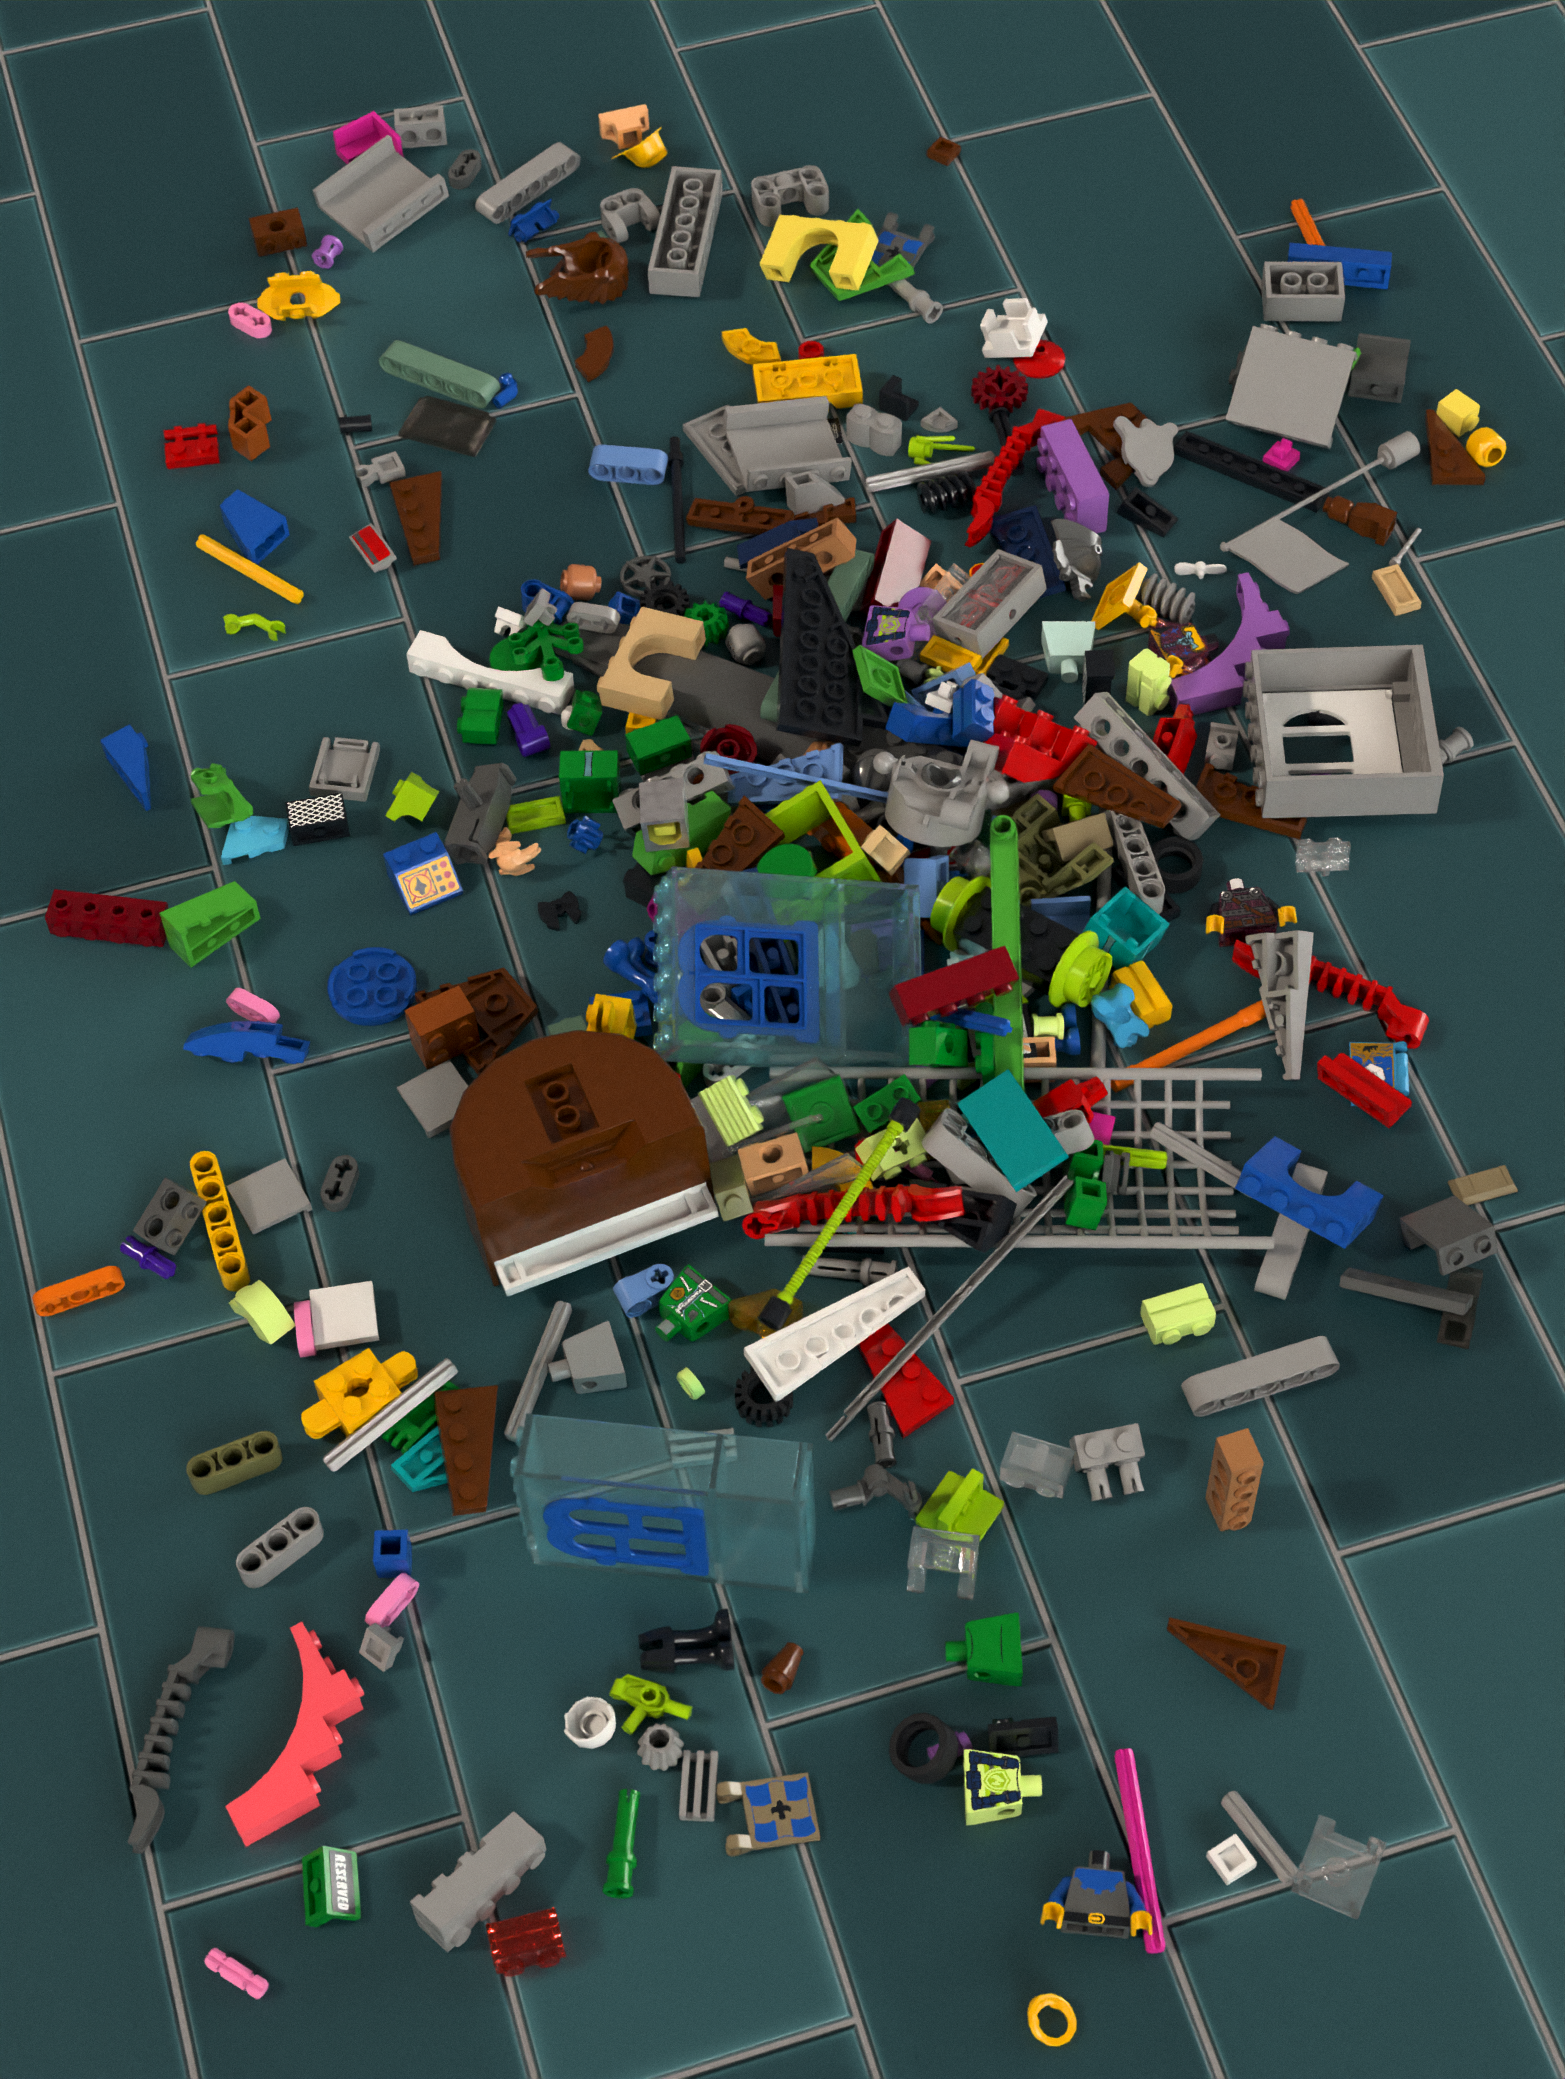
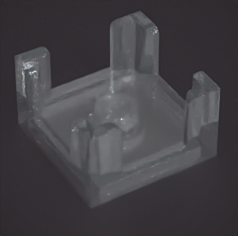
(945, 1553)
(1337, 1869)

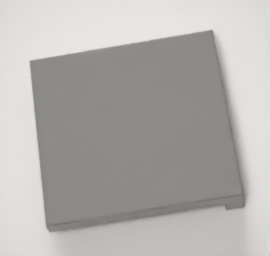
(434, 1097)
(269, 1196)

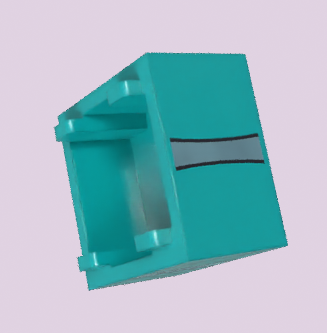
(1127, 928)

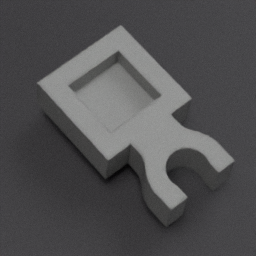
(383, 468)

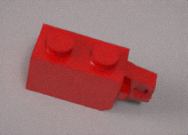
(1177, 736)
(1070, 1097)

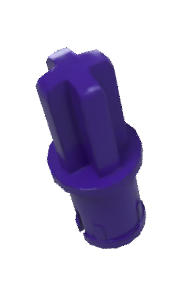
(745, 609)
(148, 1257)

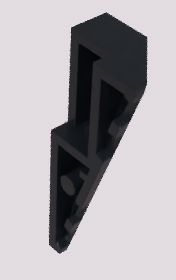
(985, 1217)

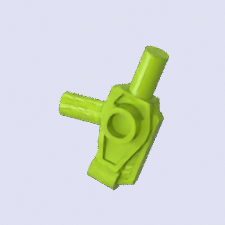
(647, 1699)

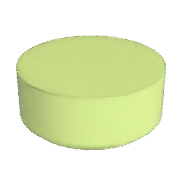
(690, 1383)

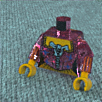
(1177, 643)

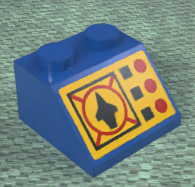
(422, 873)

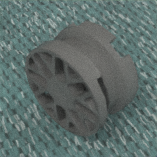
(1112, 1170)

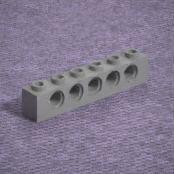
(1123, 728)

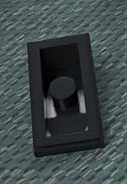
(1146, 513)

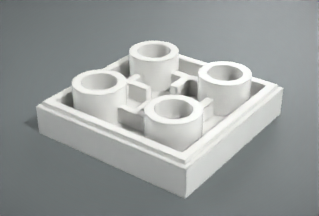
(344, 1315)

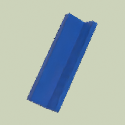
(1359, 266)

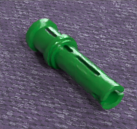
(621, 1858)

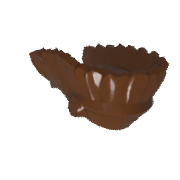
(593, 270)

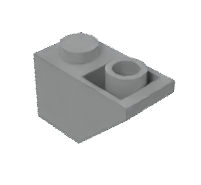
(810, 493)

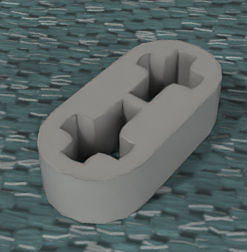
(594, 617)

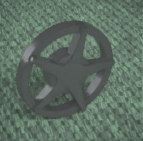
(643, 575)

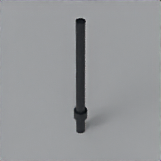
(675, 462)

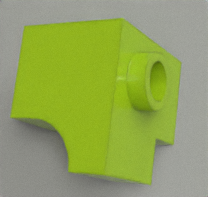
(412, 798)

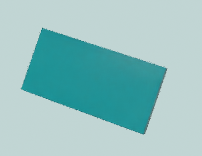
(1012, 1130)

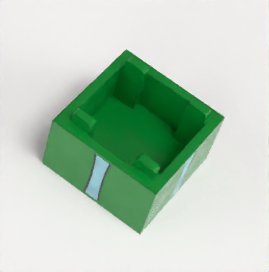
(589, 781)

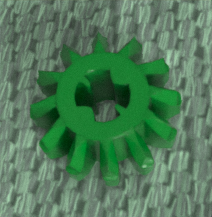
(714, 620)

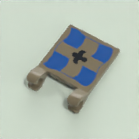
(776, 1812)

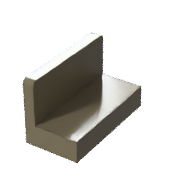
(1077, 835)

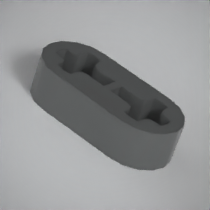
(460, 168)
(346, 1184)

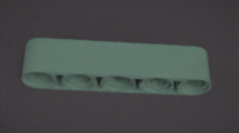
(439, 374)

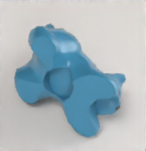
(1115, 1012)

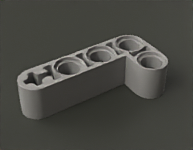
(970, 1160)

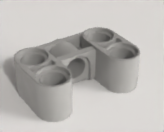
(799, 184)

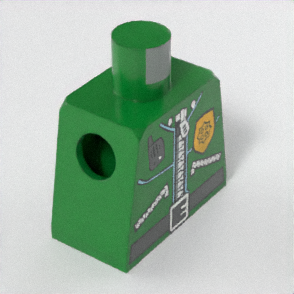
(691, 1307)

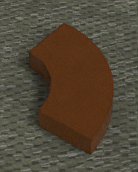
(597, 355)

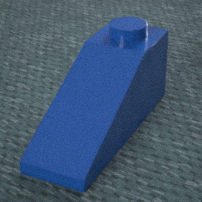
(129, 759)

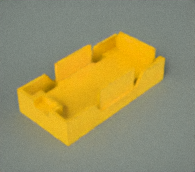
(808, 378)

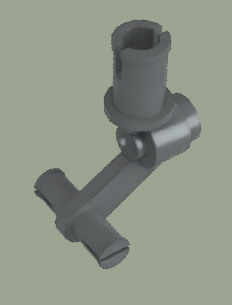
(878, 1483)

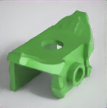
(223, 800)

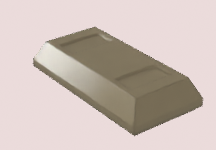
(1483, 1185)

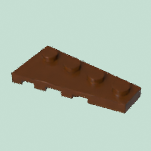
(1238, 803)

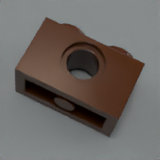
(278, 232)

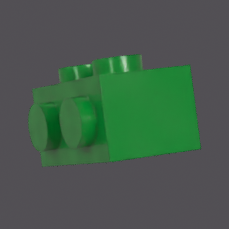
(658, 745)

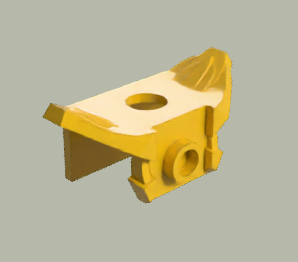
(277, 298)

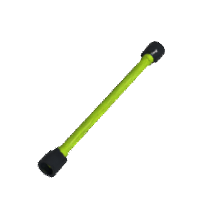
(778, 1308)

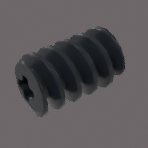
(945, 491)

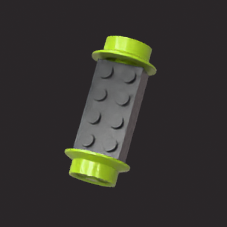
(1052, 956)

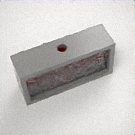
(990, 602)

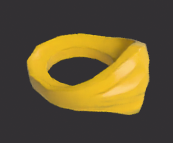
(1055, 2002)

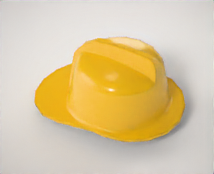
(647, 152)

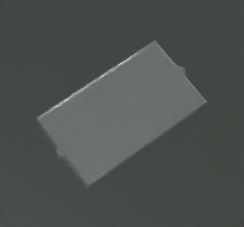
(773, 1134)

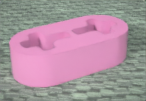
(252, 317)
(252, 1007)
(304, 1329)
(392, 1601)

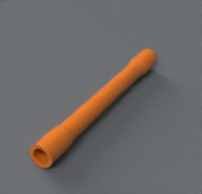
(1242, 1019)

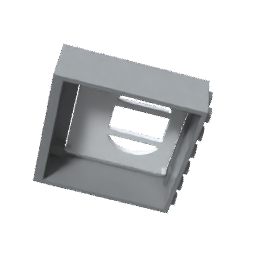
(1357, 690)

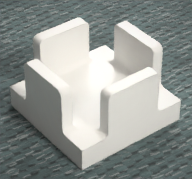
(1013, 333)

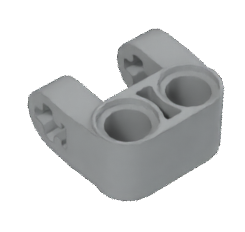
(625, 210)

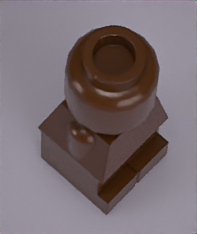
(1364, 518)

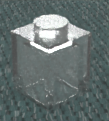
(972, 858)

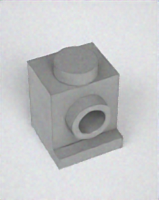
(1222, 745)

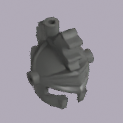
(1077, 556)

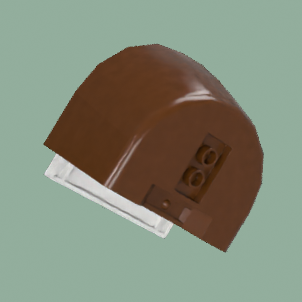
(577, 1156)

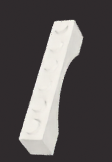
(437, 659)

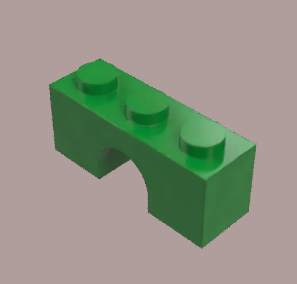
(1087, 1196)

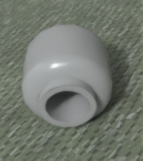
(745, 644)

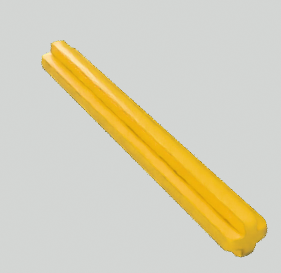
(249, 569)

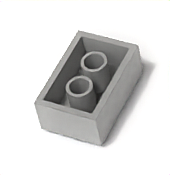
(1303, 291)

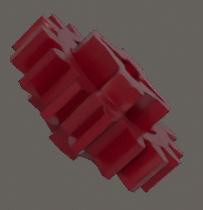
(999, 389)

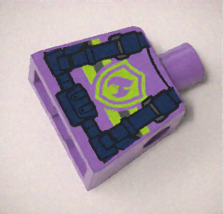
(893, 632)

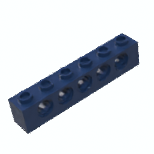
(771, 957)

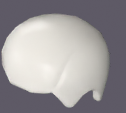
(590, 1722)

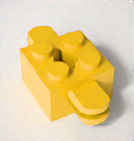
(611, 1015)
(377, 1384)

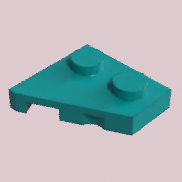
(422, 1464)

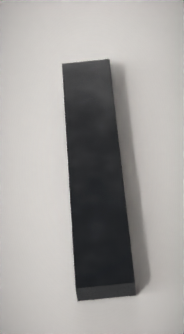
(1248, 470)

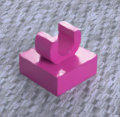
(1282, 455)

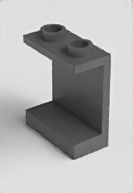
(1380, 368)
(1452, 1231)

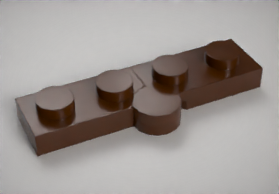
(737, 516)

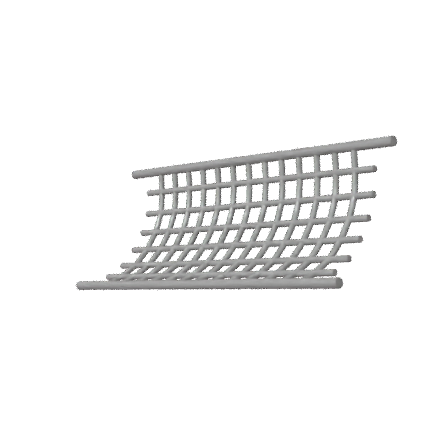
(1067, 1241)

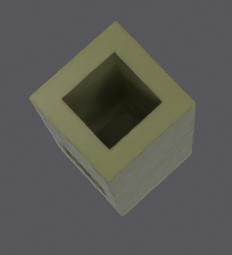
(730, 1188)

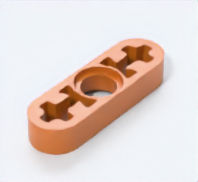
(78, 1291)

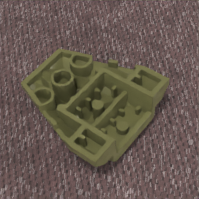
(1039, 864)

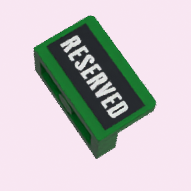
(330, 1886)

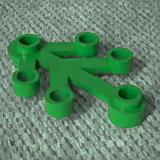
(552, 667)

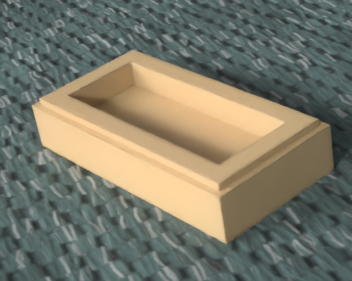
(1396, 590)

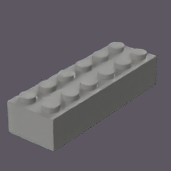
(685, 232)

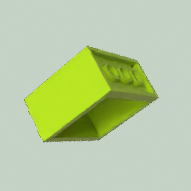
(808, 811)

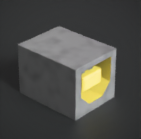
(664, 815)

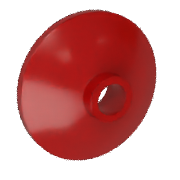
(1045, 362)

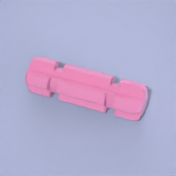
(236, 1973)

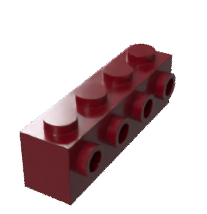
(106, 918)
(954, 986)

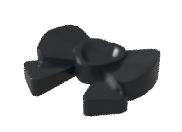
(550, 911)

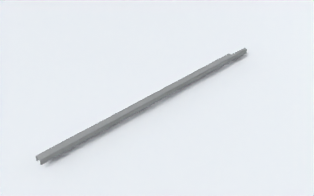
(950, 1306)

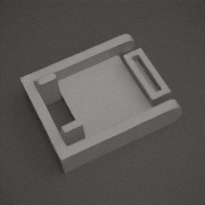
(344, 766)

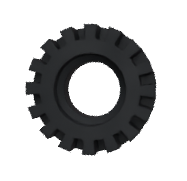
(666, 594)
(756, 1411)

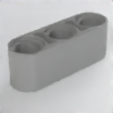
(274, 1562)

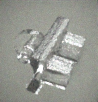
(1322, 856)

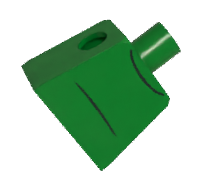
(990, 1650)

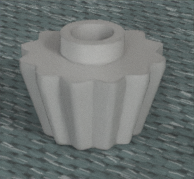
(660, 1757)

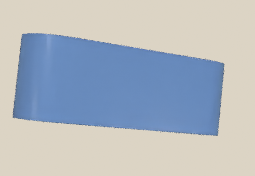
(628, 464)

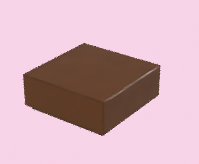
(943, 151)

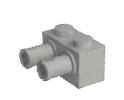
(1107, 1447)

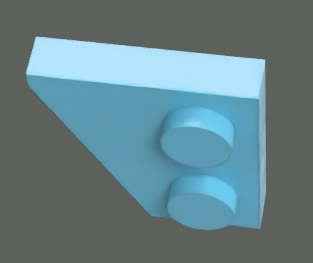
(255, 837)

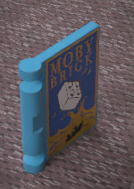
(1383, 1062)

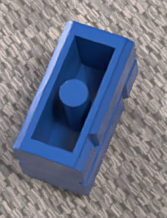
(973, 713)

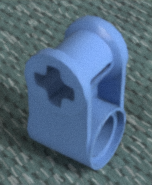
(643, 1290)

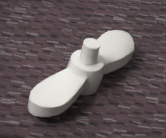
(1199, 569)

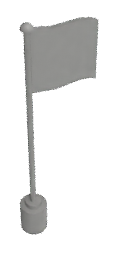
(1289, 554)

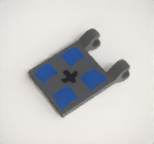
(893, 243)

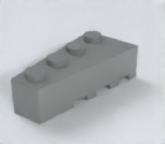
(478, 1882)

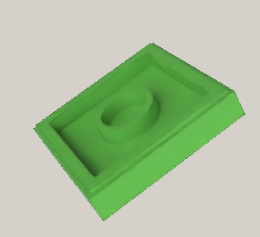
(879, 677)

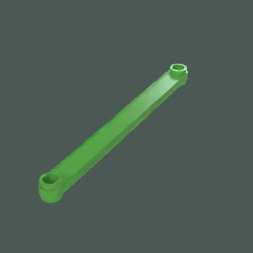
(1007, 932)

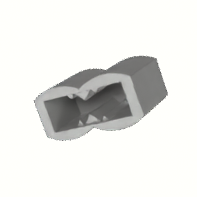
(874, 430)

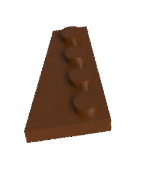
(419, 511)
(1112, 786)
(743, 840)
(466, 1440)

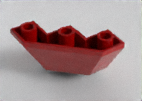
(1032, 743)

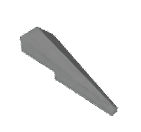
(1284, 973)

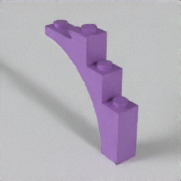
(1221, 680)

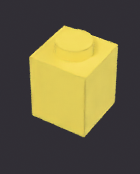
(1458, 412)

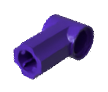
(528, 733)

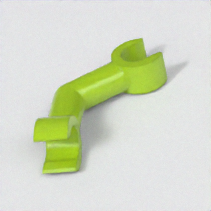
(234, 623)

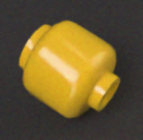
(1486, 447)

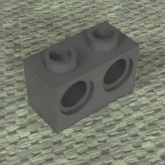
(169, 1216)

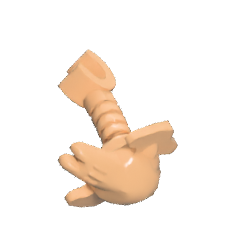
(510, 858)

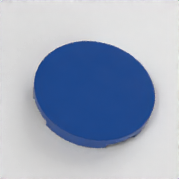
(372, 986)

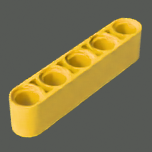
(221, 1232)

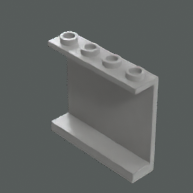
(379, 195)
(1291, 386)
(783, 441)

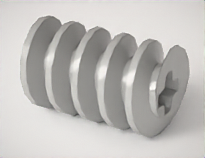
(1166, 599)

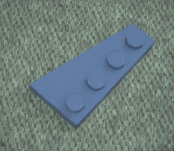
(768, 791)

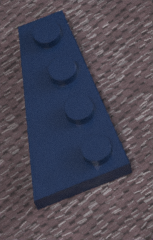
(1025, 537)

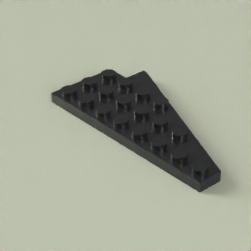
(817, 668)

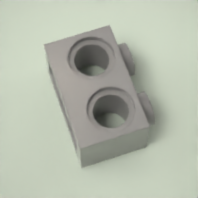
(421, 126)

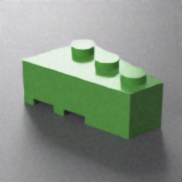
(705, 824)
(208, 921)

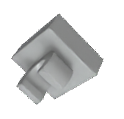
(540, 609)
(380, 1646)

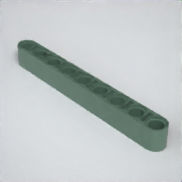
(846, 585)

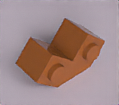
(248, 422)

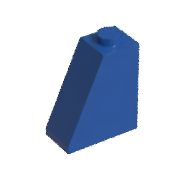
(253, 525)

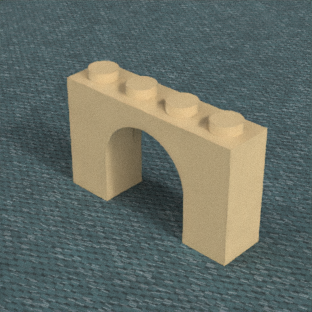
(648, 634)

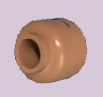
(580, 582)

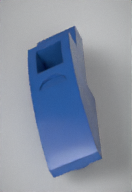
(237, 1038)

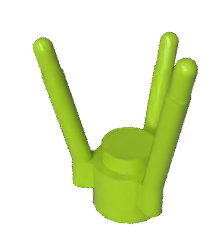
(922, 447)

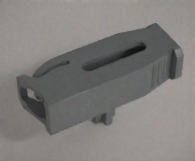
(480, 813)

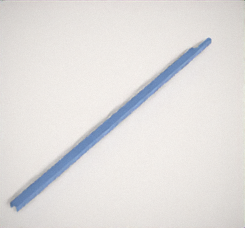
(796, 778)

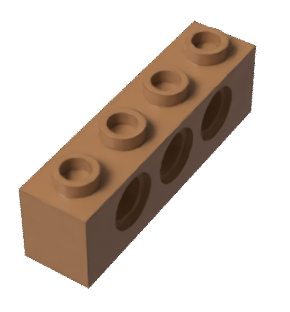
(829, 542)
(1234, 1480)

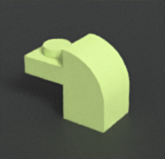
(262, 1311)

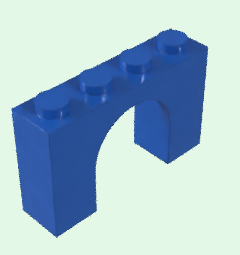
(1336, 1218)

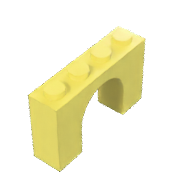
(797, 234)

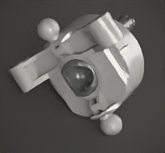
(940, 800)

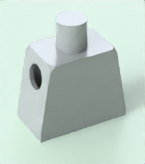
(591, 1361)

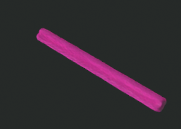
(1139, 1846)

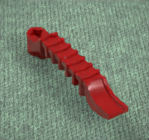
(989, 494)
(1403, 1021)
(789, 1212)

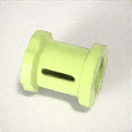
(1048, 1026)

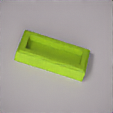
(535, 815)

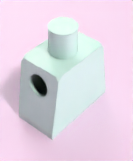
(1065, 646)

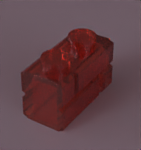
(526, 1942)

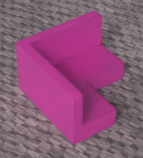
(362, 134)

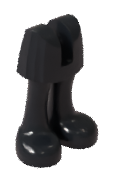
(662, 1645)

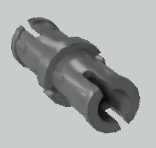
(881, 1434)

